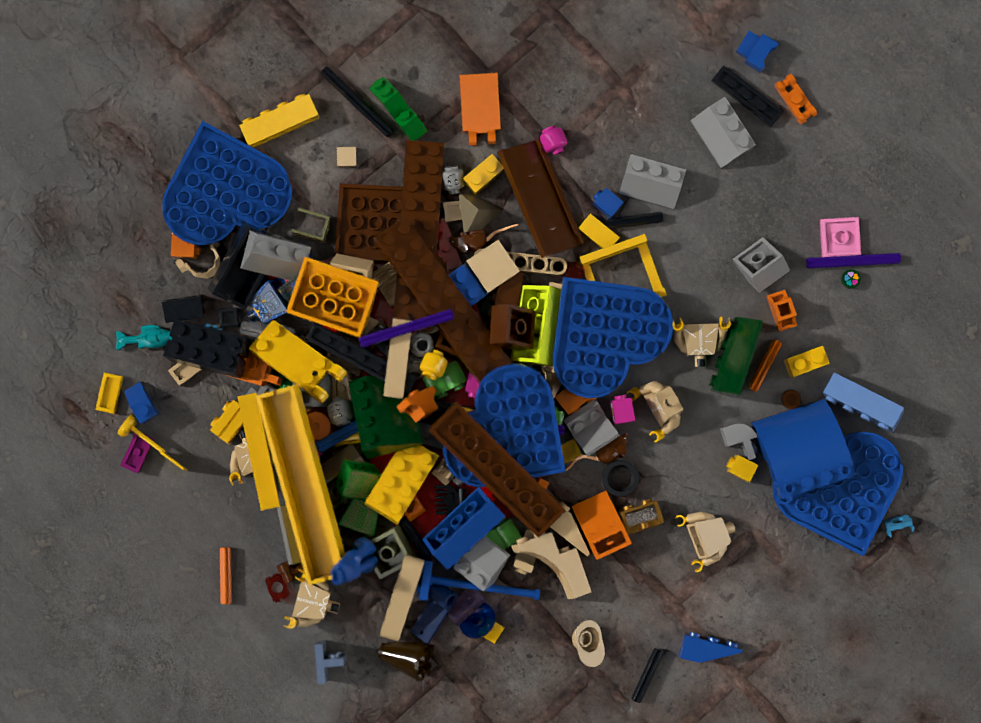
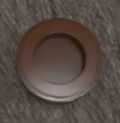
(791, 399)

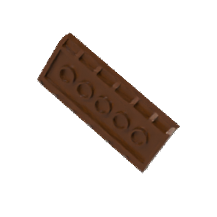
(540, 198)

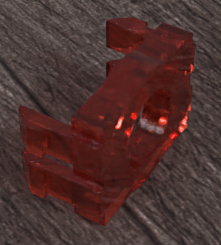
(277, 596)

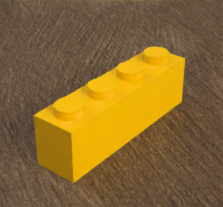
(279, 121)

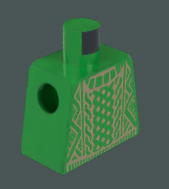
(356, 480)
(360, 517)

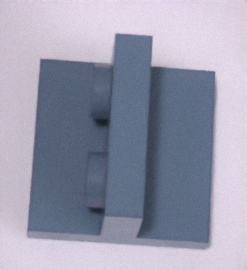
(323, 661)

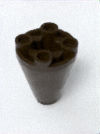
(408, 657)

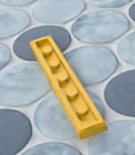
(258, 452)

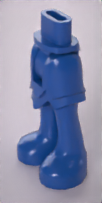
(355, 562)

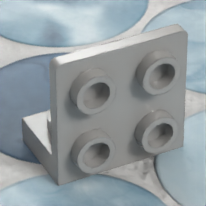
(591, 427)

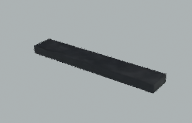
(354, 354)

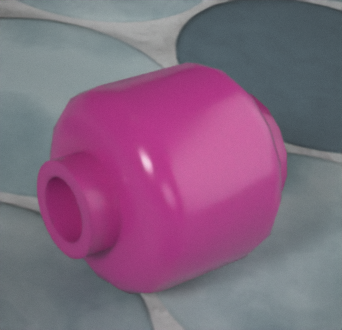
(553, 140)

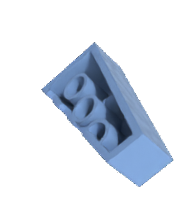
(863, 402)

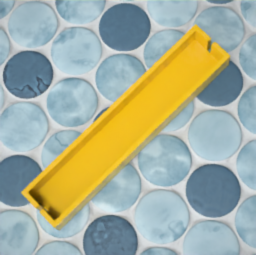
(302, 481)

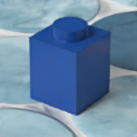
(607, 202)

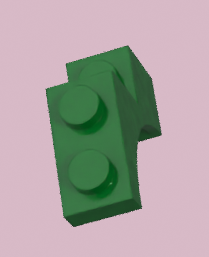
(398, 109)

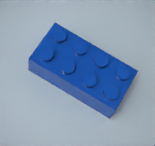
(463, 528)

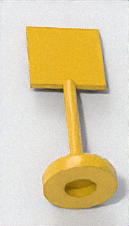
(129, 425)

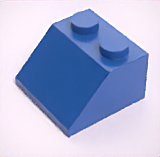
(468, 284)

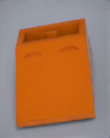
(601, 525)

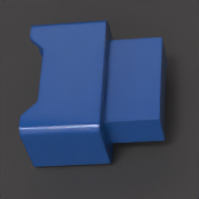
(756, 49)

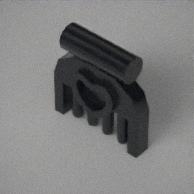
(450, 499)

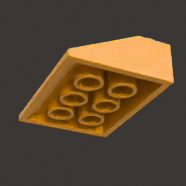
(333, 297)

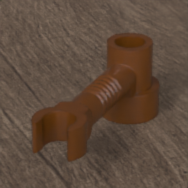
(288, 571)

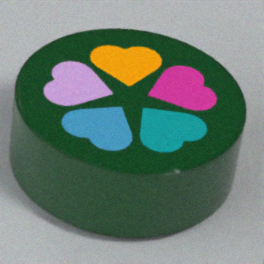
(850, 279)

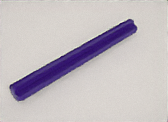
(853, 260)
(406, 328)

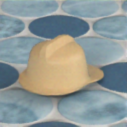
(589, 643)

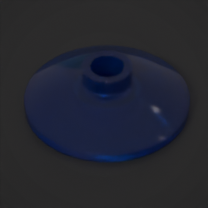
(470, 625)

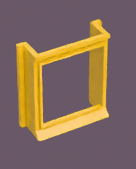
(641, 243)

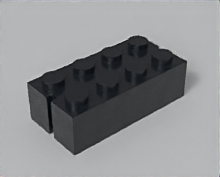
(233, 280)
(207, 349)

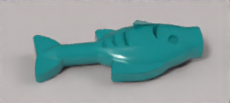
(151, 337)

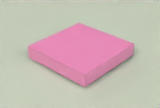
(840, 237)

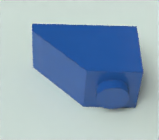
(141, 403)

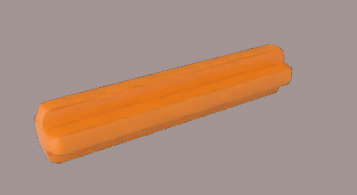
(765, 365)
(225, 576)

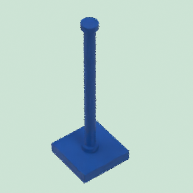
(427, 579)

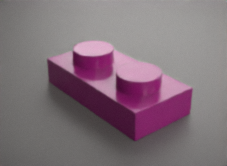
(136, 454)

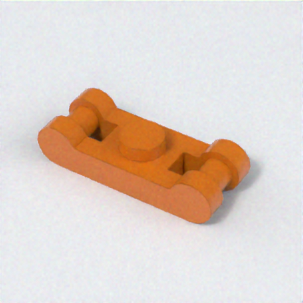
(795, 99)

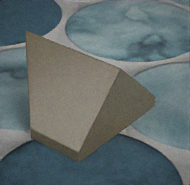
(476, 212)

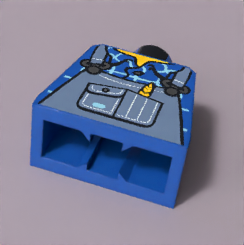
(268, 303)

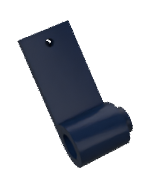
(435, 612)

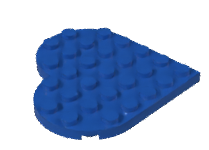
(221, 187)
(604, 332)
(521, 416)
(855, 506)

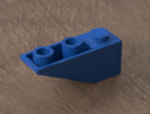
(702, 650)

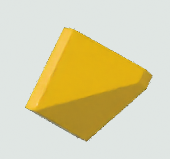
(495, 632)

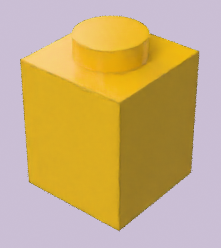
(741, 468)

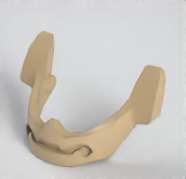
(210, 273)

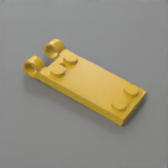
(295, 359)

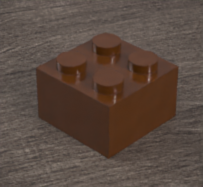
(512, 327)

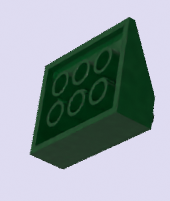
(736, 356)
(379, 421)

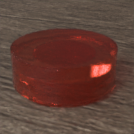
(575, 270)

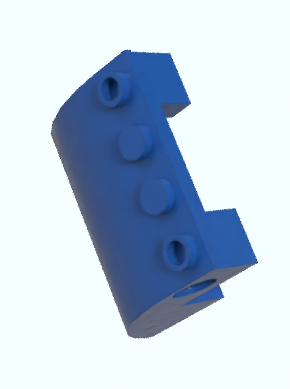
(803, 448)

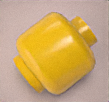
(433, 365)

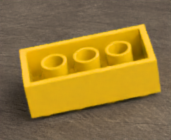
(401, 482)

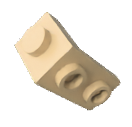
(523, 562)

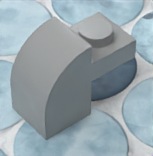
(741, 434)

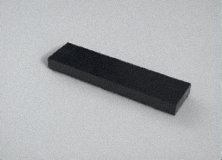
(747, 96)

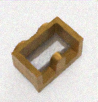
(641, 517)

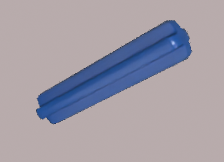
(337, 436)

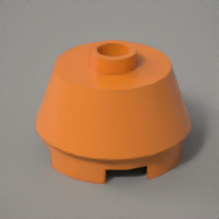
(320, 423)

